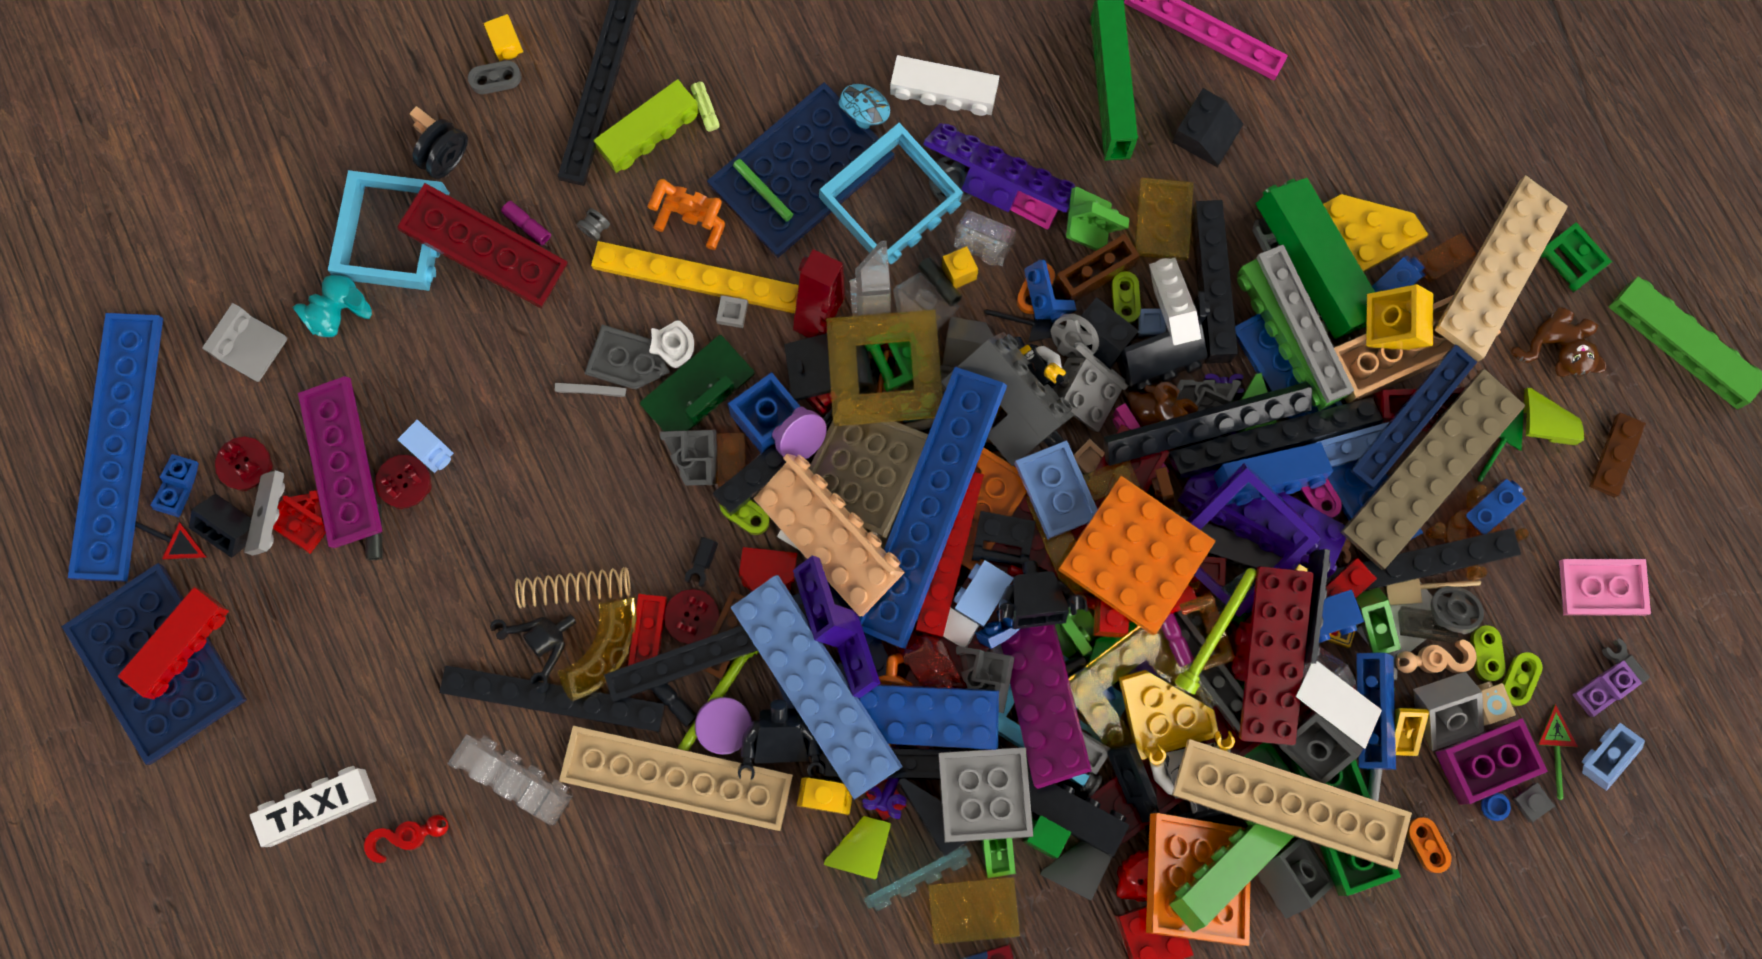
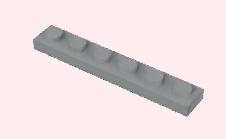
(1305, 324)

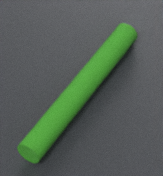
(763, 190)

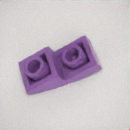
(1607, 688)

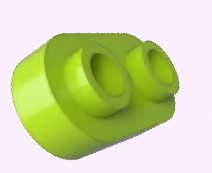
(1126, 299)
(745, 515)
(1488, 653)
(1522, 681)

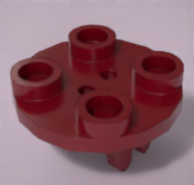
(234, 454)
(392, 488)
(697, 604)

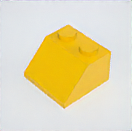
(1400, 318)

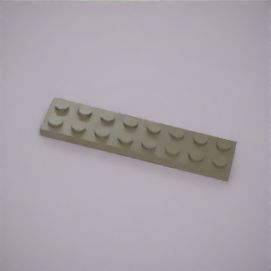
(1432, 469)

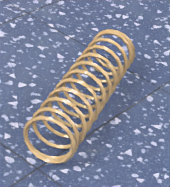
(576, 585)

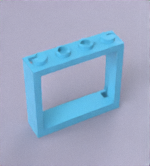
(867, 159)
(347, 228)

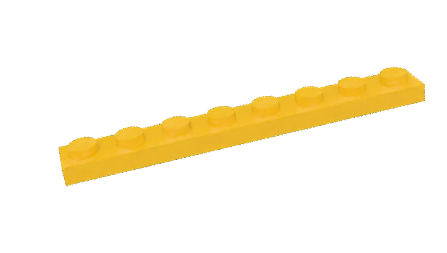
(695, 276)

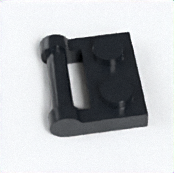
(1004, 531)

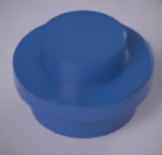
(1495, 807)

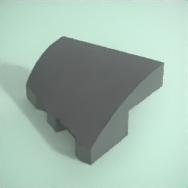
(1208, 393)
(694, 455)
(986, 671)
(1079, 869)

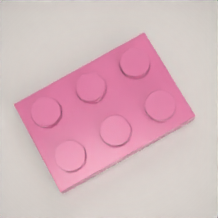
(1604, 587)

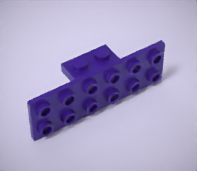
(996, 175)

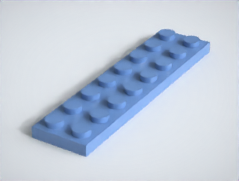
(816, 687)

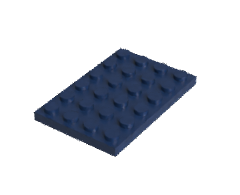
(794, 163)
(111, 636)

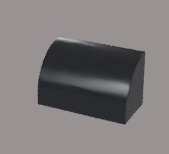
(221, 524)

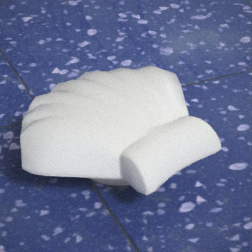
(673, 344)

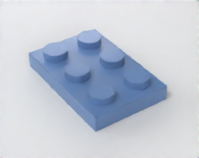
(1056, 489)

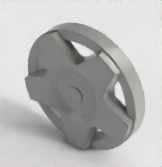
(1066, 336)

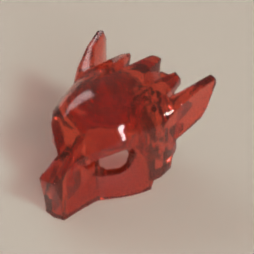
(931, 662)

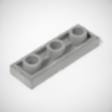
(265, 513)

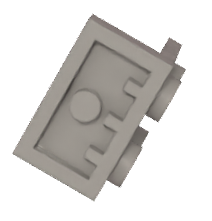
(244, 343)
(1088, 392)

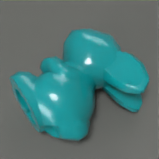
(324, 311)

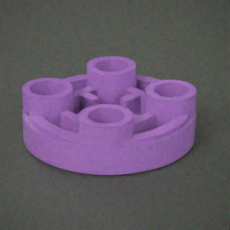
(800, 433)
(722, 725)

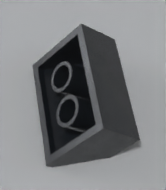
(1160, 360)

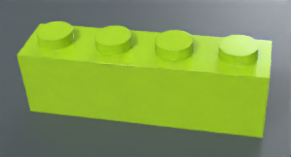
(647, 126)

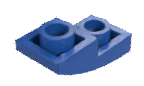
(176, 486)
(996, 632)

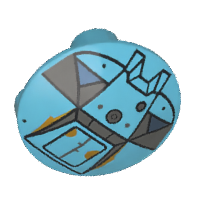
(864, 105)

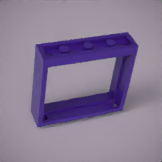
(1221, 497)

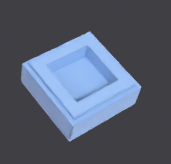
(1151, 323)

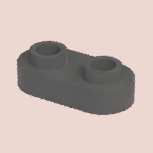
(495, 76)

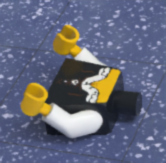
(1043, 364)

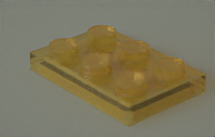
(1164, 218)
(973, 910)

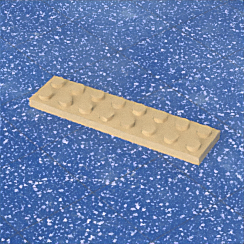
(1501, 268)
(675, 778)
(1292, 804)

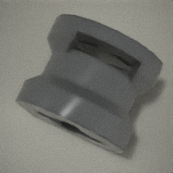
(593, 224)

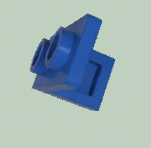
(1404, 273)
(1042, 295)
(1496, 506)

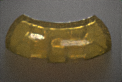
(607, 651)

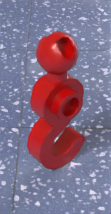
(406, 836)

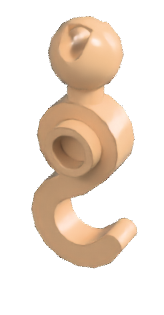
(1435, 659)

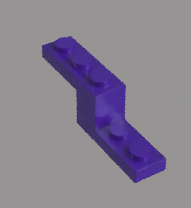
(836, 627)

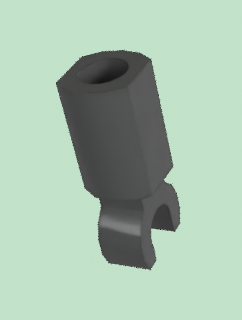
(1621, 655)

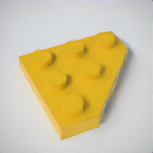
(1373, 229)
(1163, 714)

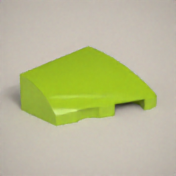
(1550, 420)
(861, 849)

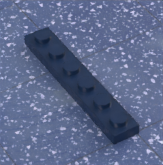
(1413, 416)

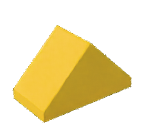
(1409, 730)

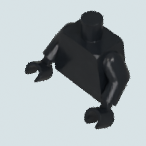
(1038, 599)
(778, 738)

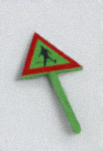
(1557, 734)

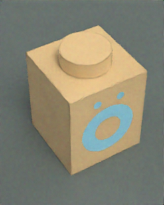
(1495, 703)

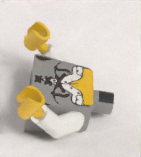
(1166, 765)

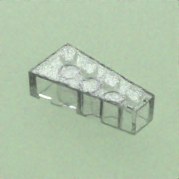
(511, 778)

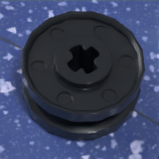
(440, 148)

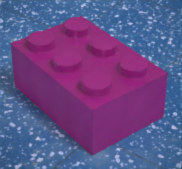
(1491, 761)

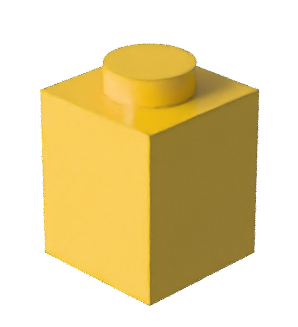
(503, 38)
(960, 267)

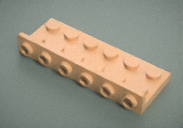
(825, 529)

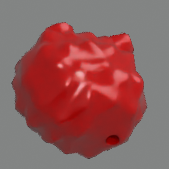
(1134, 877)

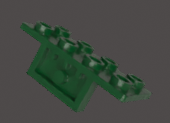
(697, 387)

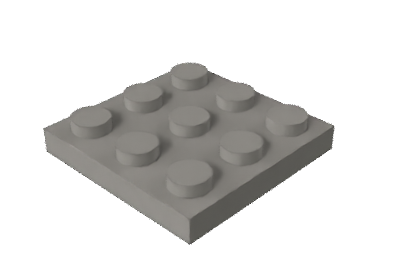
(985, 795)

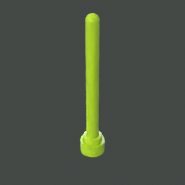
(1190, 678)
(719, 691)

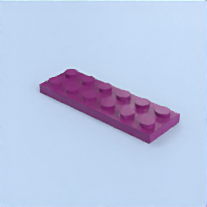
(340, 462)
(1045, 706)

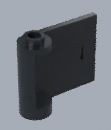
(814, 357)

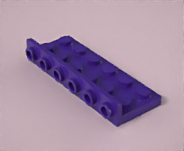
(1264, 522)

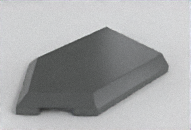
(624, 359)

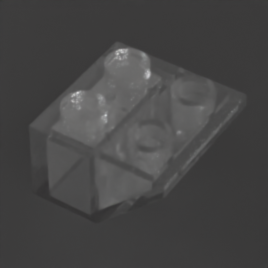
(984, 237)

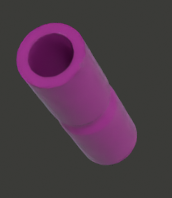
(523, 221)
(1176, 641)

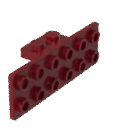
(1273, 655)

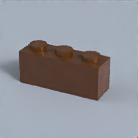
(1096, 269)

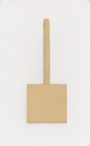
(1410, 591)

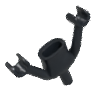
(541, 637)

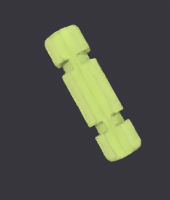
(705, 106)

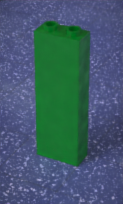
(1114, 79)
(1318, 254)

